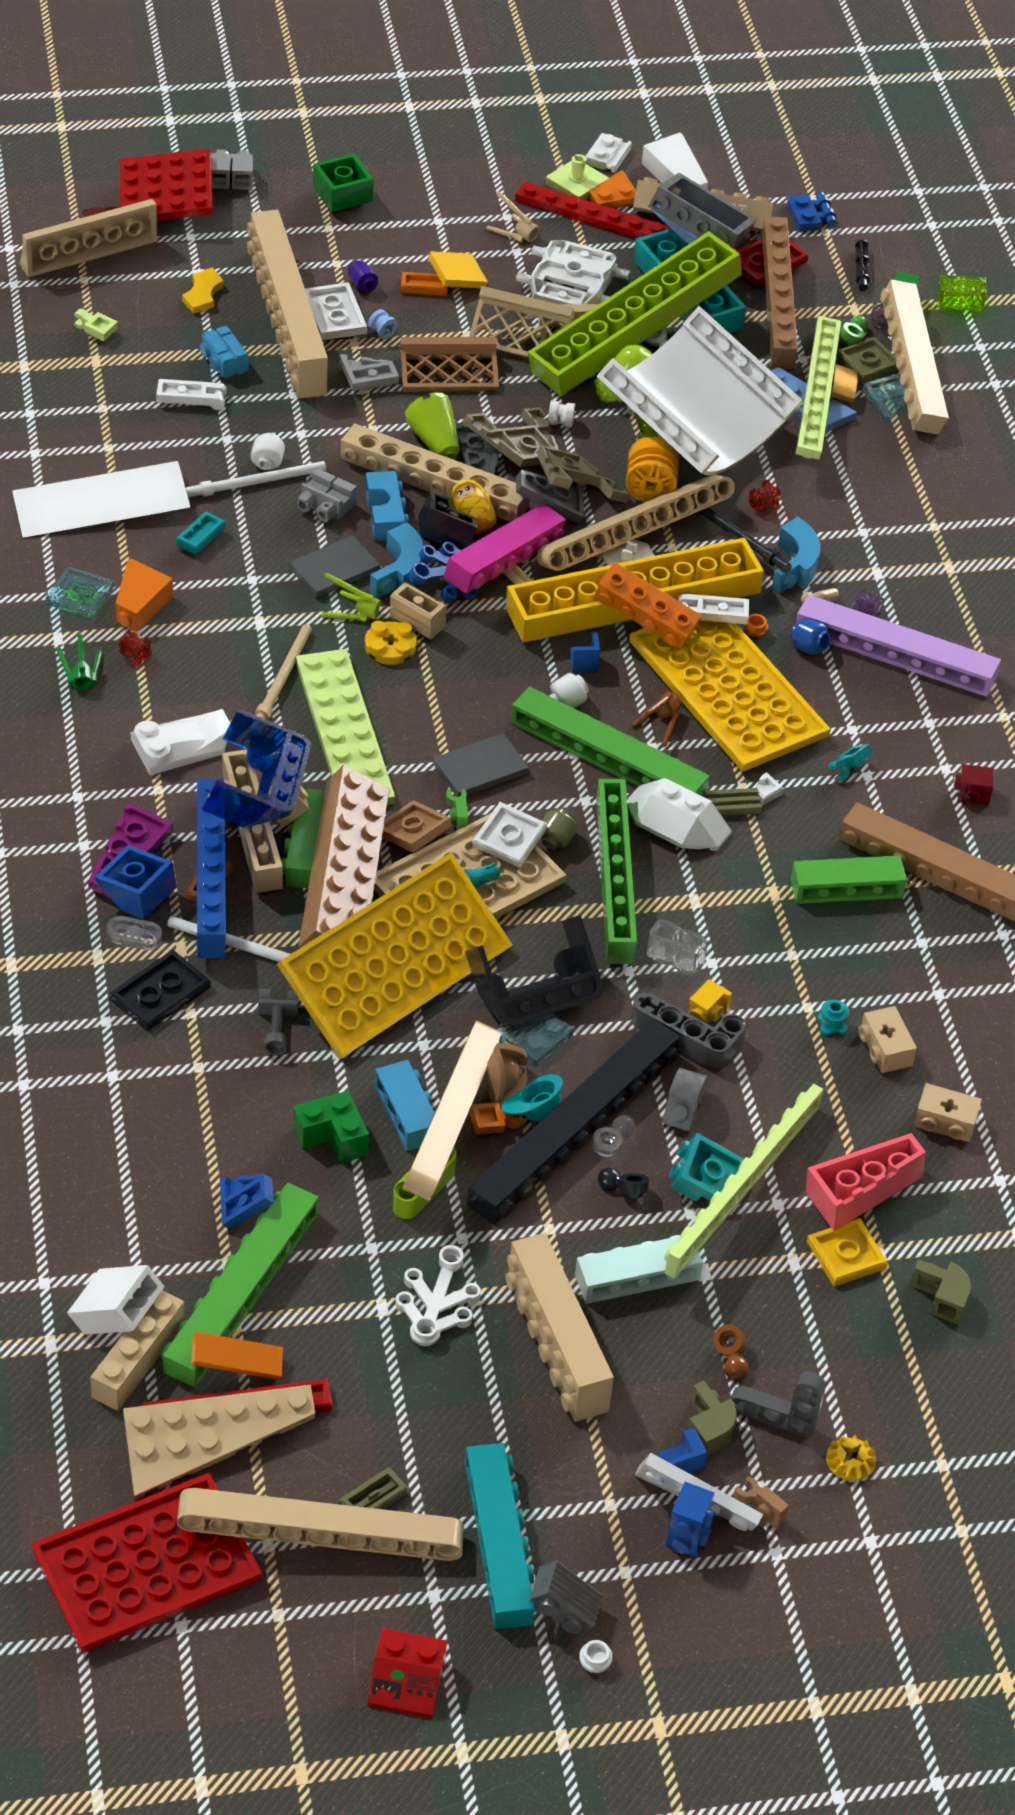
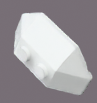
(678, 815)

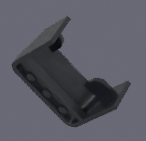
(575, 981)

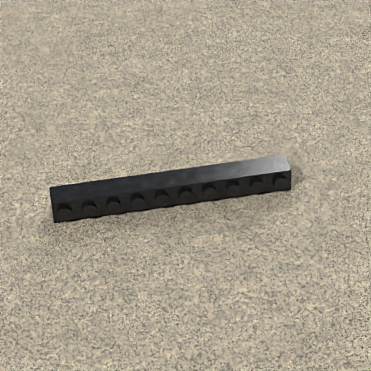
(573, 1121)

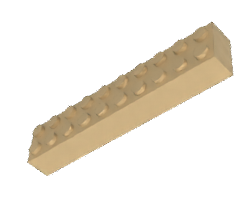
(288, 304)

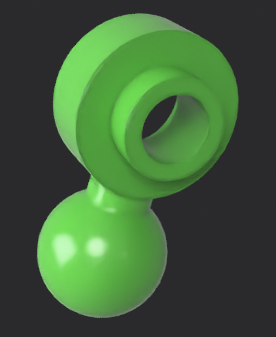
(853, 331)

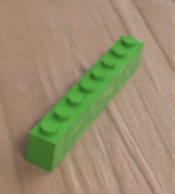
(601, 743)
(616, 872)
(243, 1278)

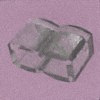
(677, 947)

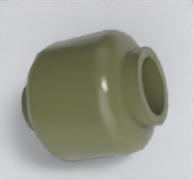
(560, 829)

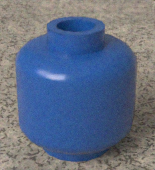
(810, 637)

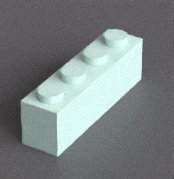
(631, 1270)

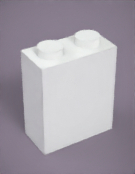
(116, 1299)

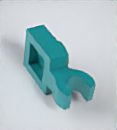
(854, 758)

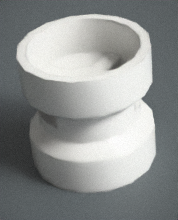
(561, 414)

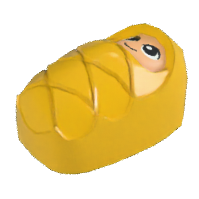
(474, 500)

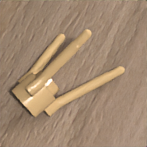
(525, 227)

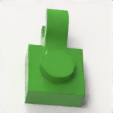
(459, 813)

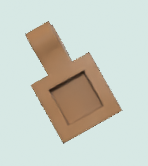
(764, 1501)

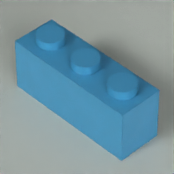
(405, 1102)

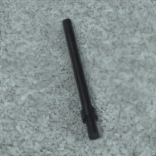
(769, 555)

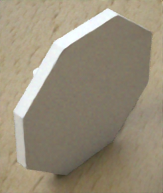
(627, 552)

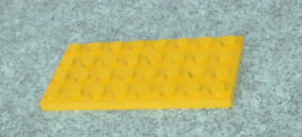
(734, 692)
(393, 955)

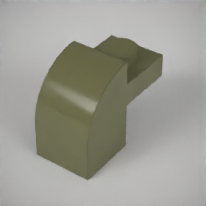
(949, 1287)
(715, 1419)

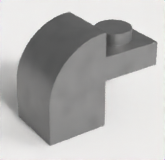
(685, 1095)

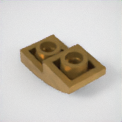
(844, 384)

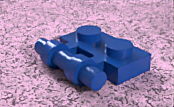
(805, 211)

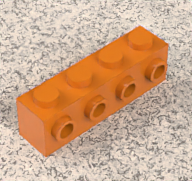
(647, 605)

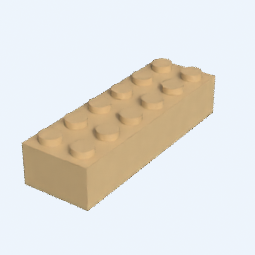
(559, 1327)

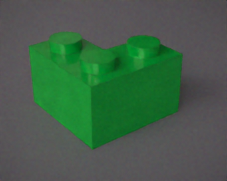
(333, 1121)

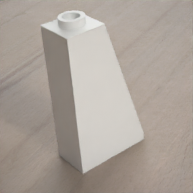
(672, 156)

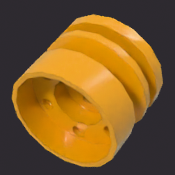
(652, 468)

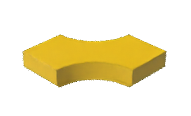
(205, 284)

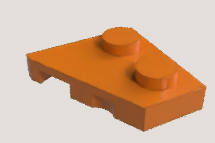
(614, 192)

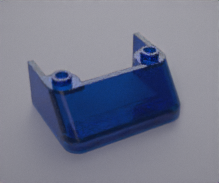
(276, 753)

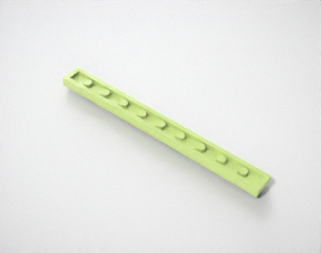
(818, 388)
(739, 1185)

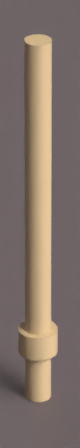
(264, 709)

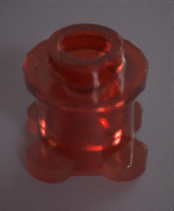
(765, 496)
(135, 647)

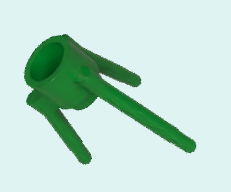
(82, 674)

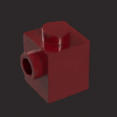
(974, 784)

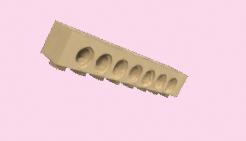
(427, 469)

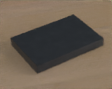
(159, 990)

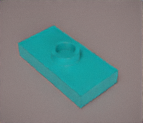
(200, 533)

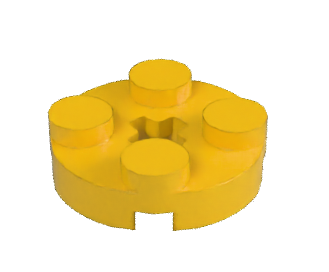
(383, 632)

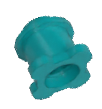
(832, 1017)

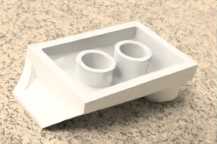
(180, 741)

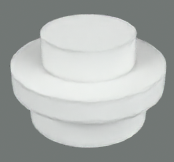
(595, 1656)

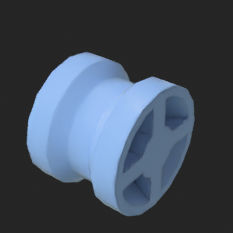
(382, 324)

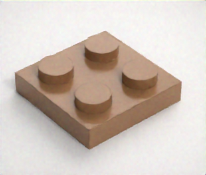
(414, 826)

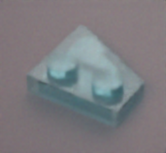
(885, 395)
(538, 1036)

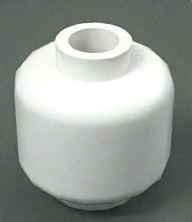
(267, 451)
(570, 690)

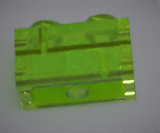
(961, 293)

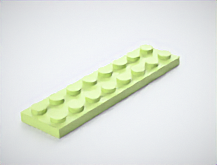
(341, 715)

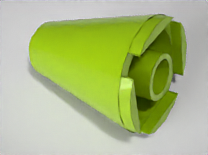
(434, 424)

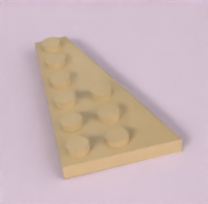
(197, 1433)

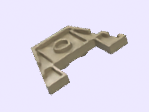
(516, 443)
(565, 467)

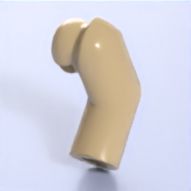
(828, 595)

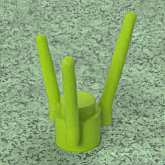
(366, 605)

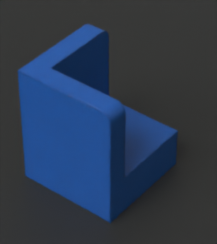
(586, 658)
(689, 1455)

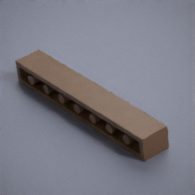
(779, 293)
(931, 859)

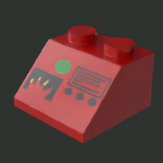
(407, 1673)

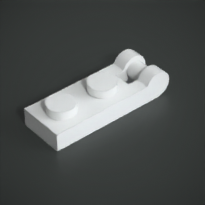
(191, 393)
(718, 608)

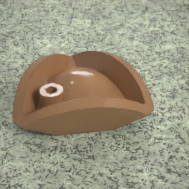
(506, 1072)

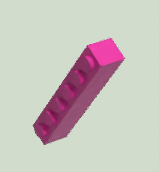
(504, 548)

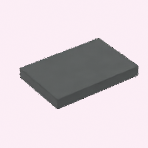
(344, 559)
(480, 765)

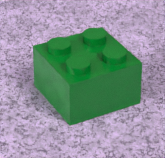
(343, 182)

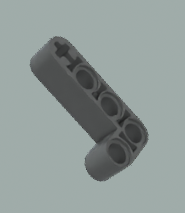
(698, 1040)

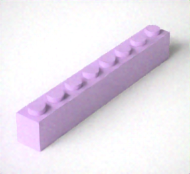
(903, 646)

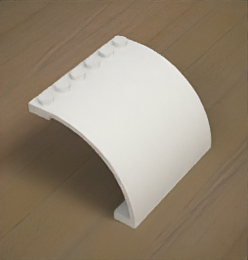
(705, 395)

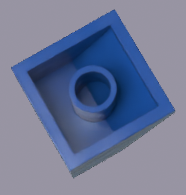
(137, 881)

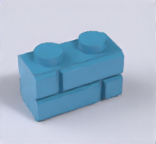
(224, 352)

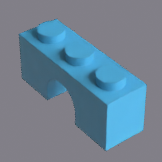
(387, 506)

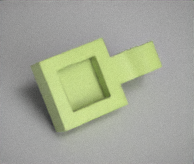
(97, 325)

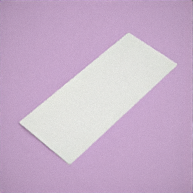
(100, 499)

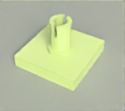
(575, 178)

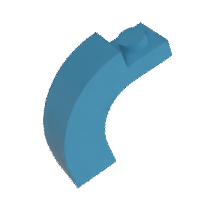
(404, 545)
(804, 546)

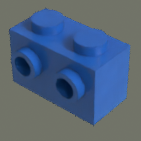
(691, 1520)

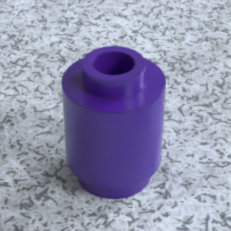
(362, 276)

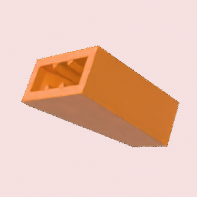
(141, 595)

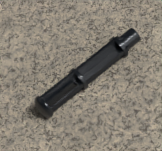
(862, 264)

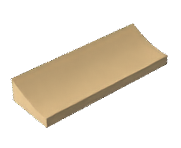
(89, 238)

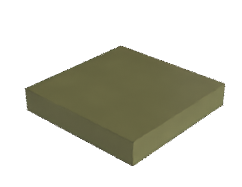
(869, 359)

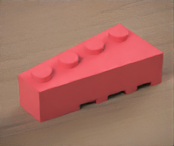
(864, 1178)

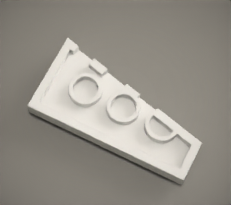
(672, 1479)

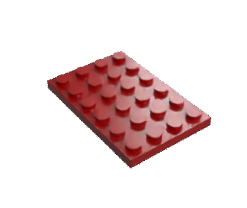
(139, 1567)

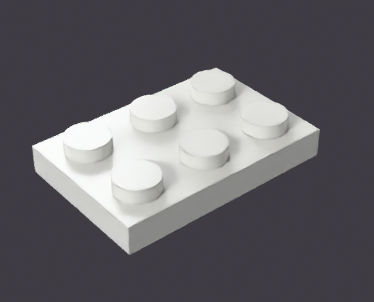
(336, 311)

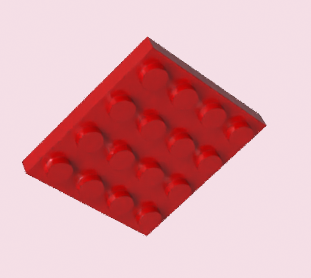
(175, 181)

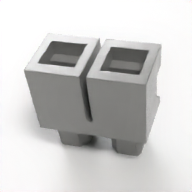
(238, 165)
(327, 495)

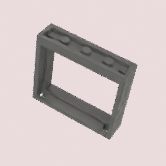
(701, 211)

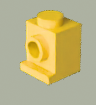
(709, 1002)

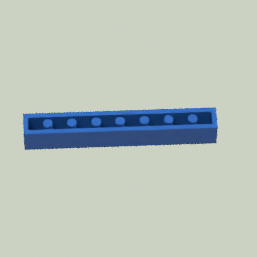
(210, 878)

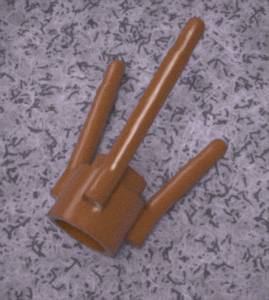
(665, 707)

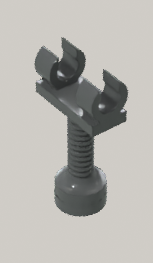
(275, 1042)

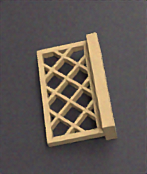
(520, 305)

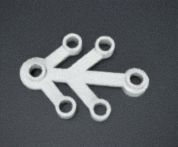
(437, 1301)

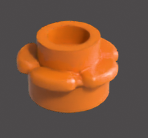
(756, 625)

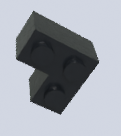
(443, 523)

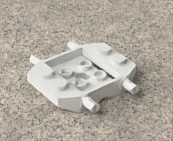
(592, 273)

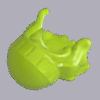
(628, 358)

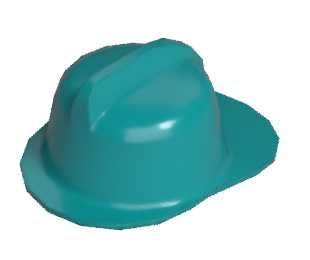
(536, 1098)

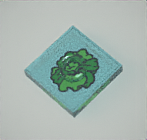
(79, 592)

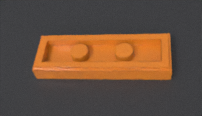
(236, 1355)

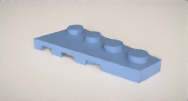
(837, 412)

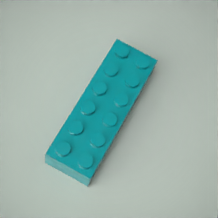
(721, 306)

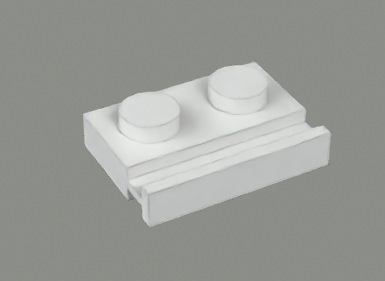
(608, 152)

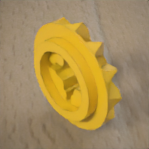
(853, 1469)

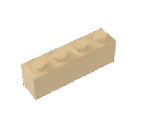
(137, 1352)

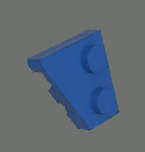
(244, 1197)

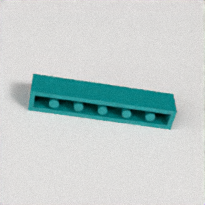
(500, 1536)

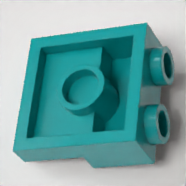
(703, 1168)

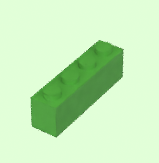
(302, 843)
(848, 879)

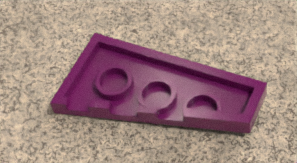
(137, 829)

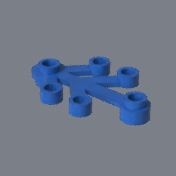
(421, 573)

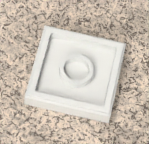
(509, 834)

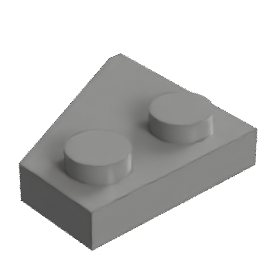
(368, 372)

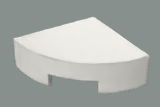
(768, 789)

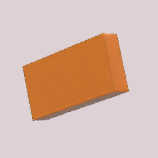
(422, 284)

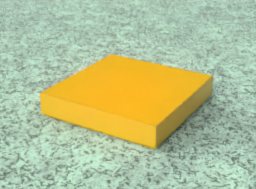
(457, 269)
(847, 1252)

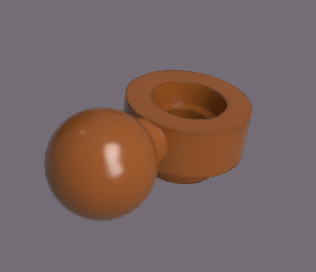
(736, 1366)

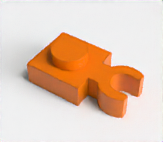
(489, 1118)

